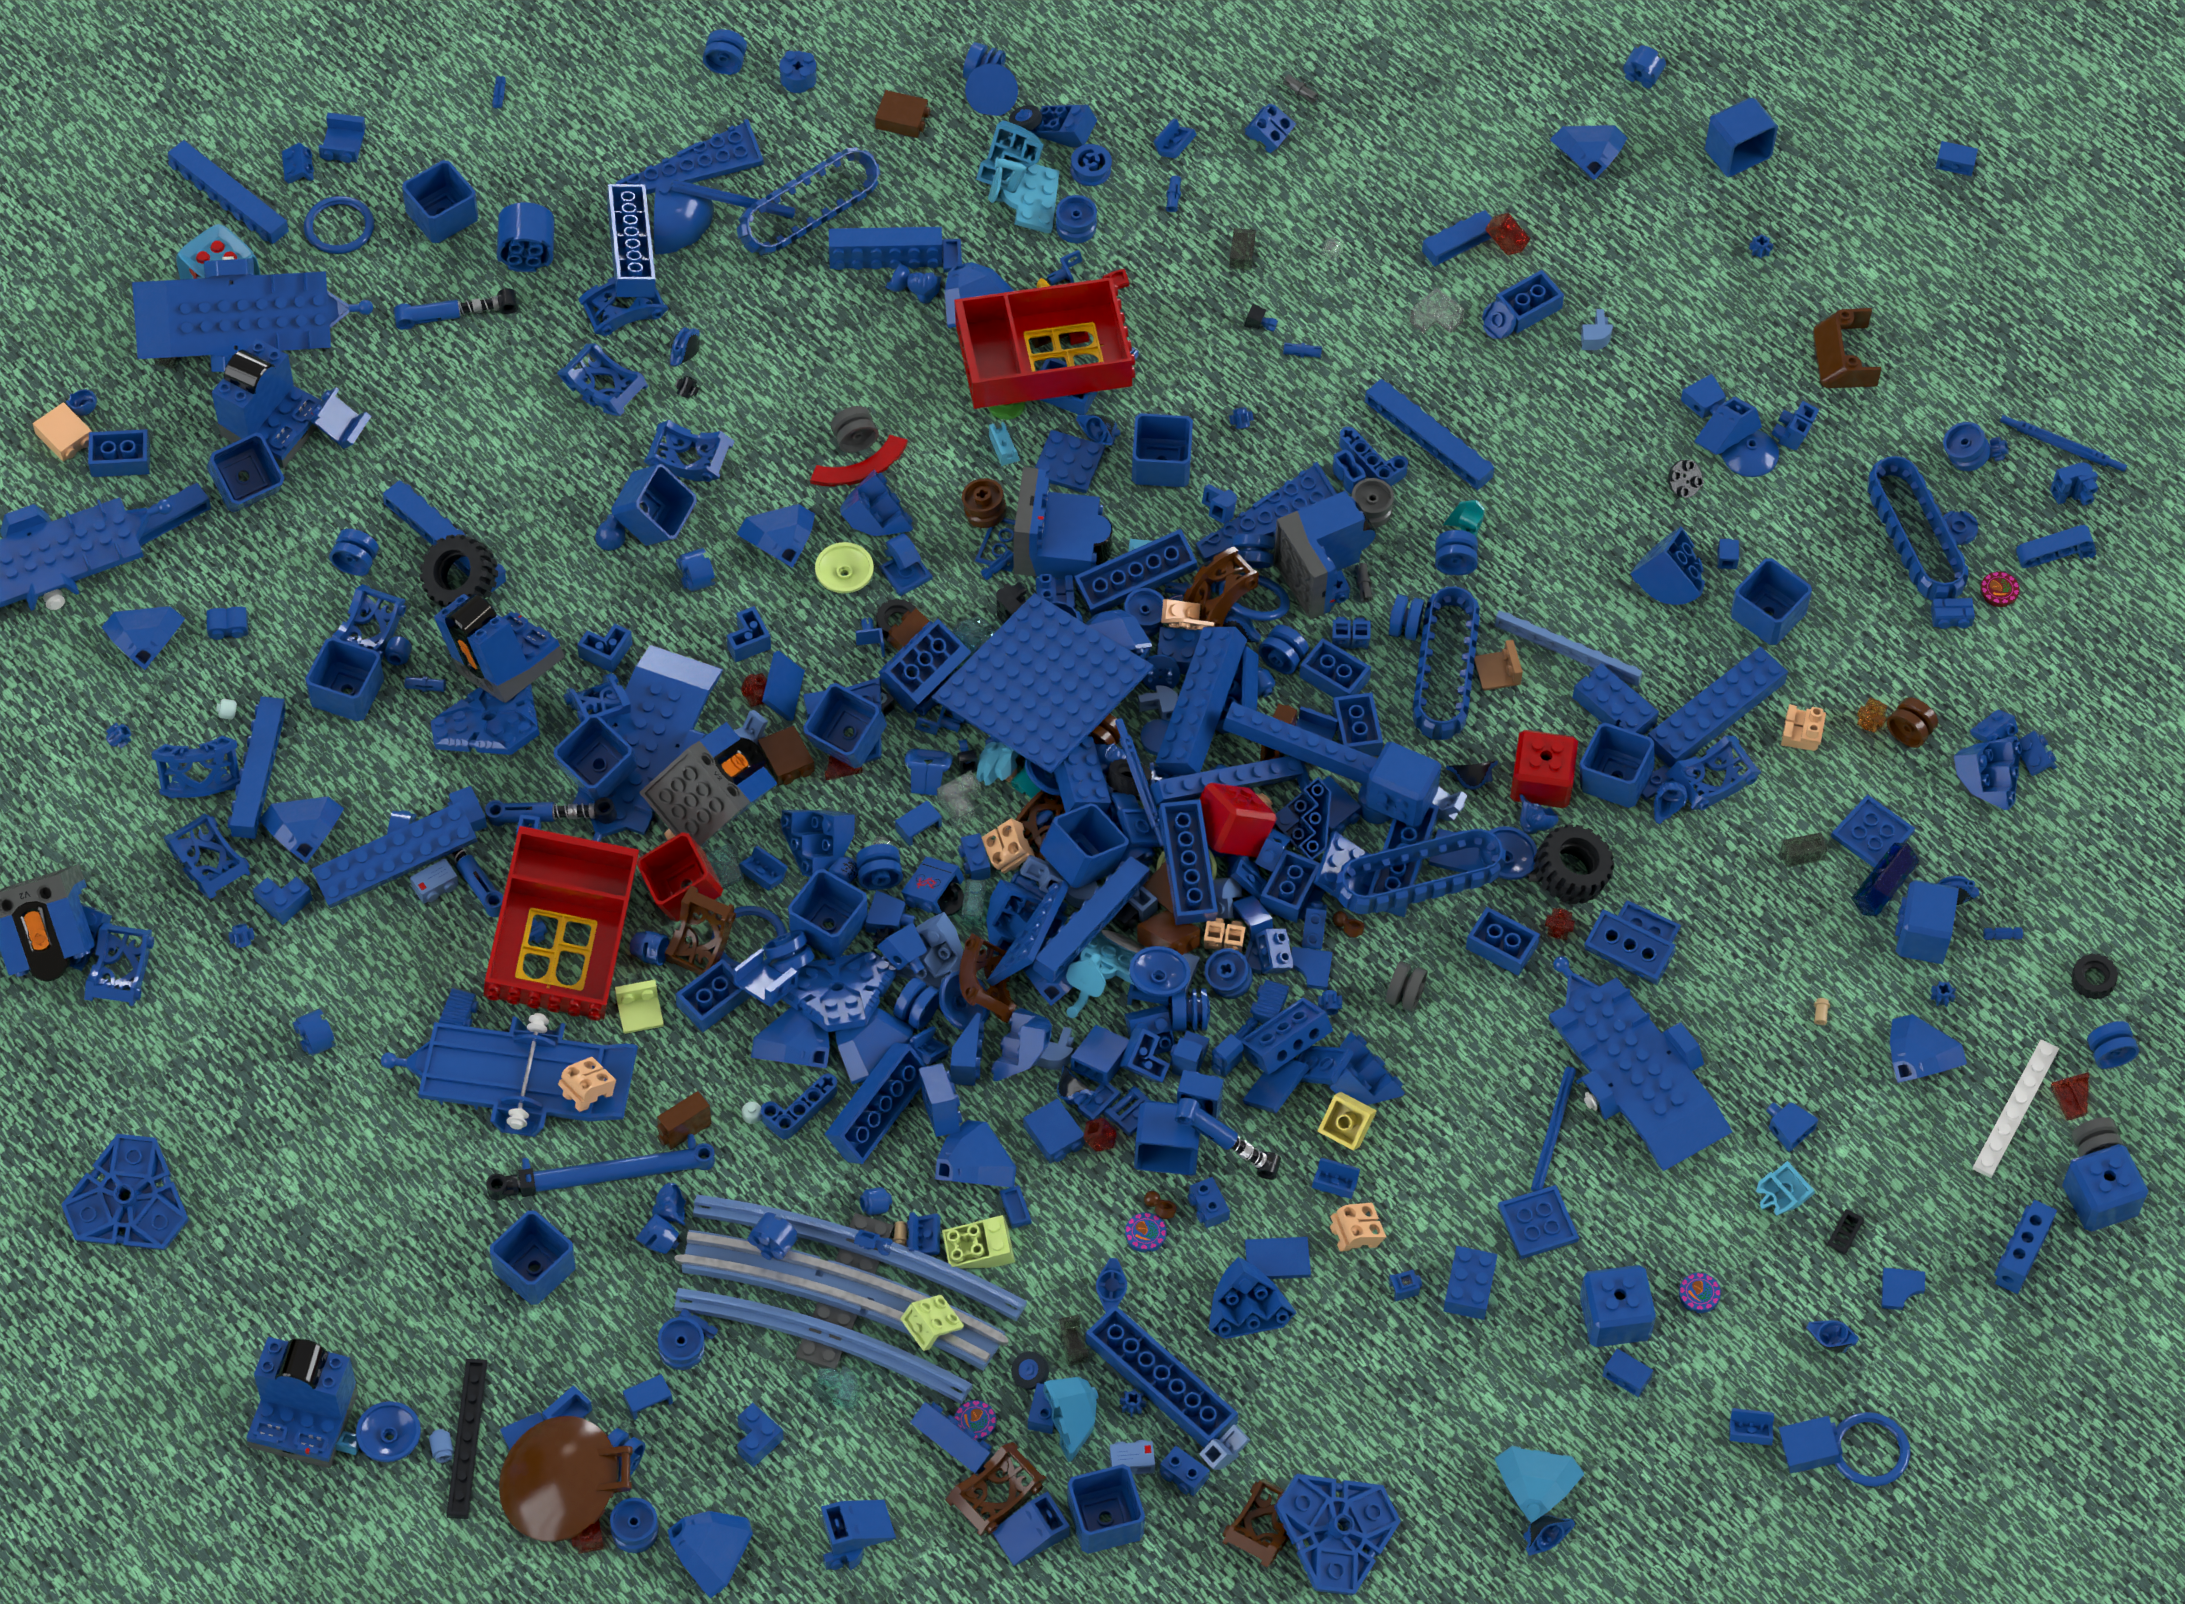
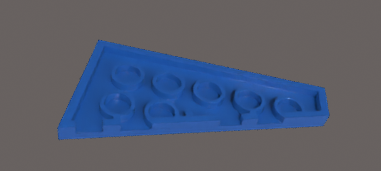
(1031, 937)

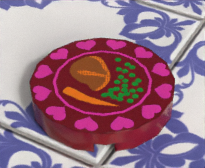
(1999, 589)

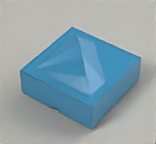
(347, 1443)

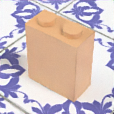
(62, 432)

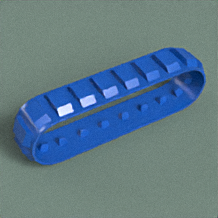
(862, 156)
(1908, 471)
(1446, 729)
(1420, 850)

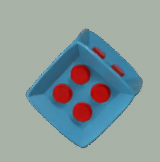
(208, 246)

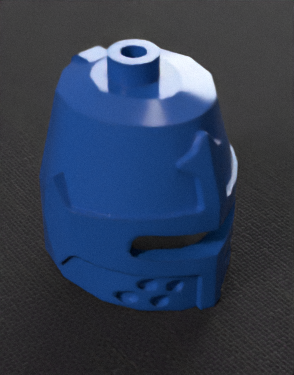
(649, 947)
(658, 1235)

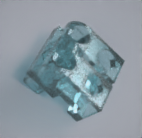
(972, 635)

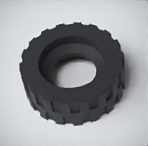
(889, 608)
(1121, 778)
(2098, 962)

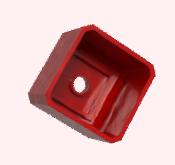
(1541, 780)
(1235, 819)
(673, 866)

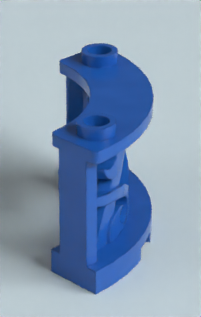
(618, 317)
(603, 365)
(713, 443)
(362, 603)
(616, 699)
(1684, 771)
(188, 787)
(212, 882)
(102, 988)

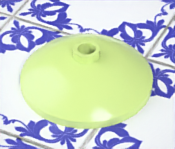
(842, 559)

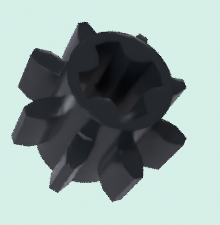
(686, 387)
(880, 936)

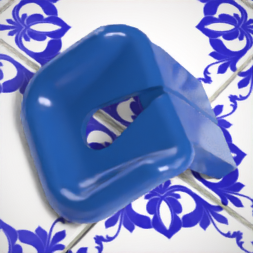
(927, 777)

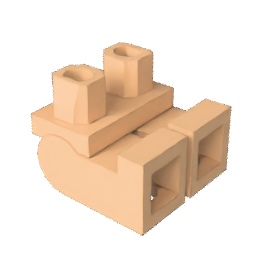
(1803, 728)
(1009, 846)
(1220, 938)
(586, 1084)
(1355, 1227)

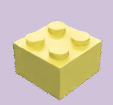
(1347, 1121)

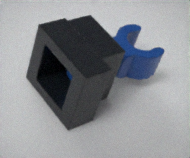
(1256, 318)
(966, 758)

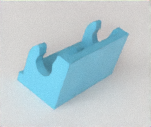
(1003, 444)

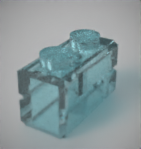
(973, 903)

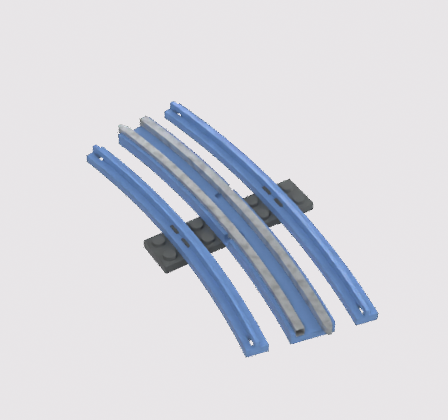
(842, 1292)

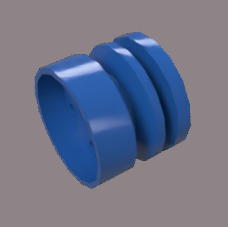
(979, 55)
(1190, 1010)

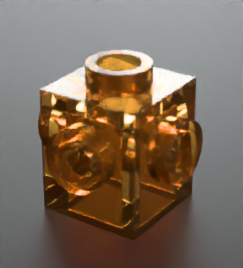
(1872, 715)

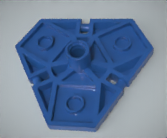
(487, 723)
(841, 990)
(150, 1214)
(1335, 1556)

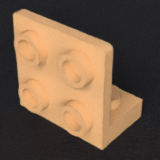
(1183, 615)

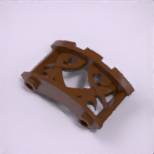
(1235, 586)
(1038, 803)
(697, 903)
(995, 997)
(1001, 1461)
(1246, 1538)

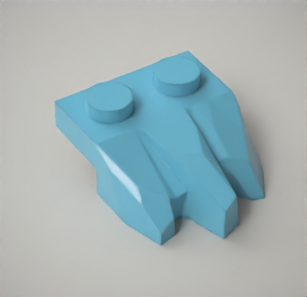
(996, 762)
(1784, 1189)

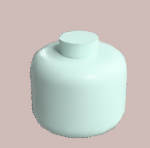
(226, 709)
(751, 1112)

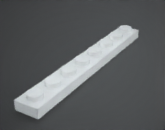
(2015, 1108)

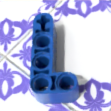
(1364, 455)
(2057, 546)
(801, 1104)

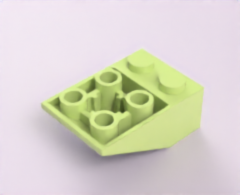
(979, 1244)

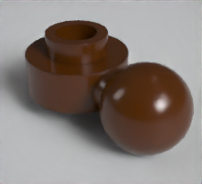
(1352, 927)
(1163, 1208)

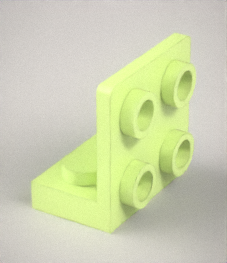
(639, 1006)
(930, 1319)

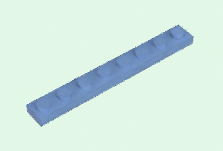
(1567, 647)

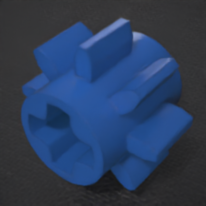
(1761, 246)
(1241, 417)
(1998, 448)
(118, 735)
(537, 931)
(241, 935)
(1943, 999)
(1330, 1002)
(1132, 1408)

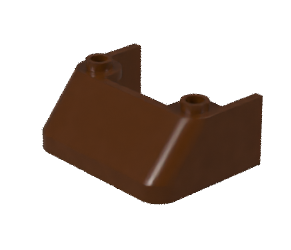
(1835, 367)

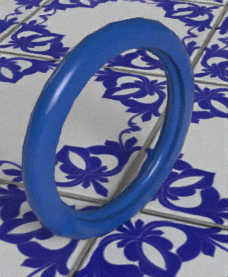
(338, 249)
(1258, 615)
(756, 911)
(1903, 1442)

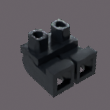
(1009, 600)

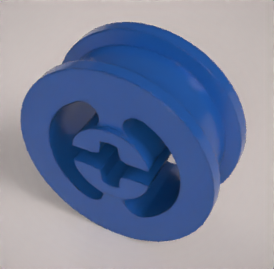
(1090, 173)

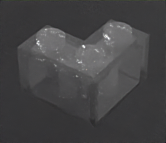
(1438, 309)
(956, 798)

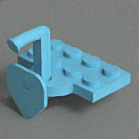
(1028, 191)
(1097, 962)

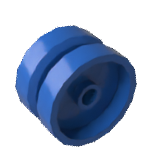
(724, 52)
(1076, 219)
(1966, 446)
(1255, 549)
(354, 552)
(1456, 552)
(1147, 608)
(1402, 617)
(1283, 649)
(879, 867)
(788, 951)
(1228, 973)
(917, 1003)
(2113, 1044)
(682, 1331)
(621, 1438)
(634, 1525)

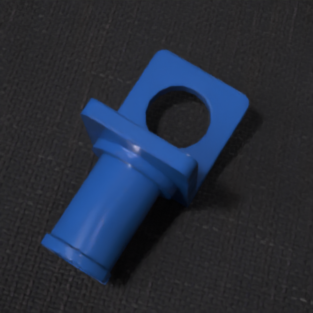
(1064, 272)
(870, 635)
(943, 721)

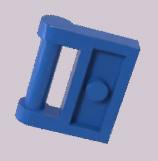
(1129, 1119)

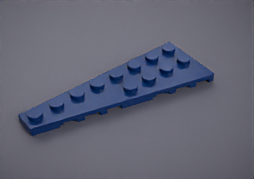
(718, 156)
(1261, 519)

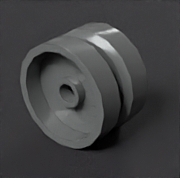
(854, 429)
(1375, 499)
(1406, 986)
(2096, 1135)

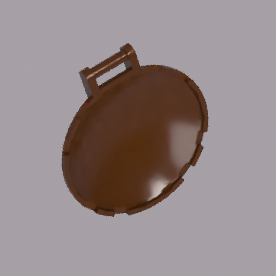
(561, 1478)

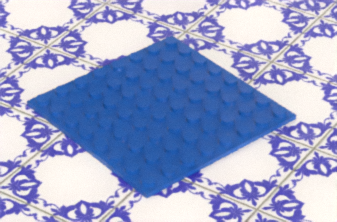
(1042, 682)

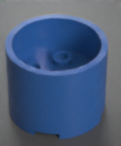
(525, 236)

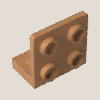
(1499, 668)

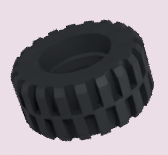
(441, 558)
(1559, 879)

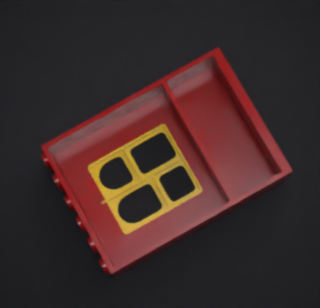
(997, 350)
(567, 882)

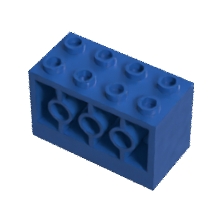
(913, 681)

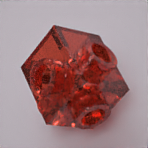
(754, 688)
(1559, 923)
(1100, 1134)

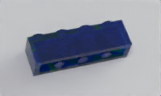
(1885, 879)

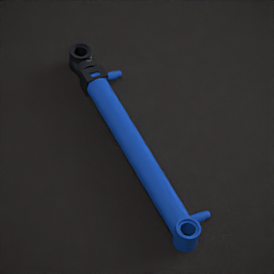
(599, 1172)

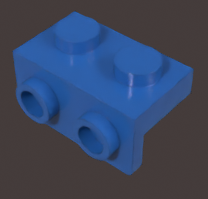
(1173, 139)
(297, 163)
(1995, 727)
(2036, 753)
(763, 868)
(928, 1047)
(1336, 1178)
(924, 1233)
(1751, 1426)

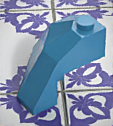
(1012, 144)
(1072, 1411)
(1537, 1478)

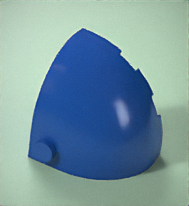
(679, 218)
(1671, 570)

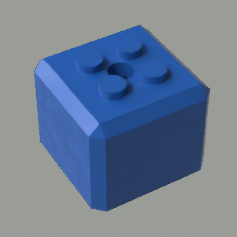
(1740, 137)
(440, 201)
(1162, 450)
(248, 456)
(664, 502)
(1773, 590)
(342, 667)
(834, 715)
(593, 742)
(1617, 753)
(1403, 784)
(1084, 845)
(828, 900)
(1926, 921)
(1163, 1143)
(2103, 1201)
(528, 1243)
(1615, 1320)
(1108, 1493)

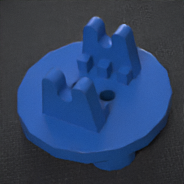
(1170, 672)

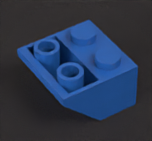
(1156, 1021)

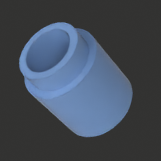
(441, 1446)

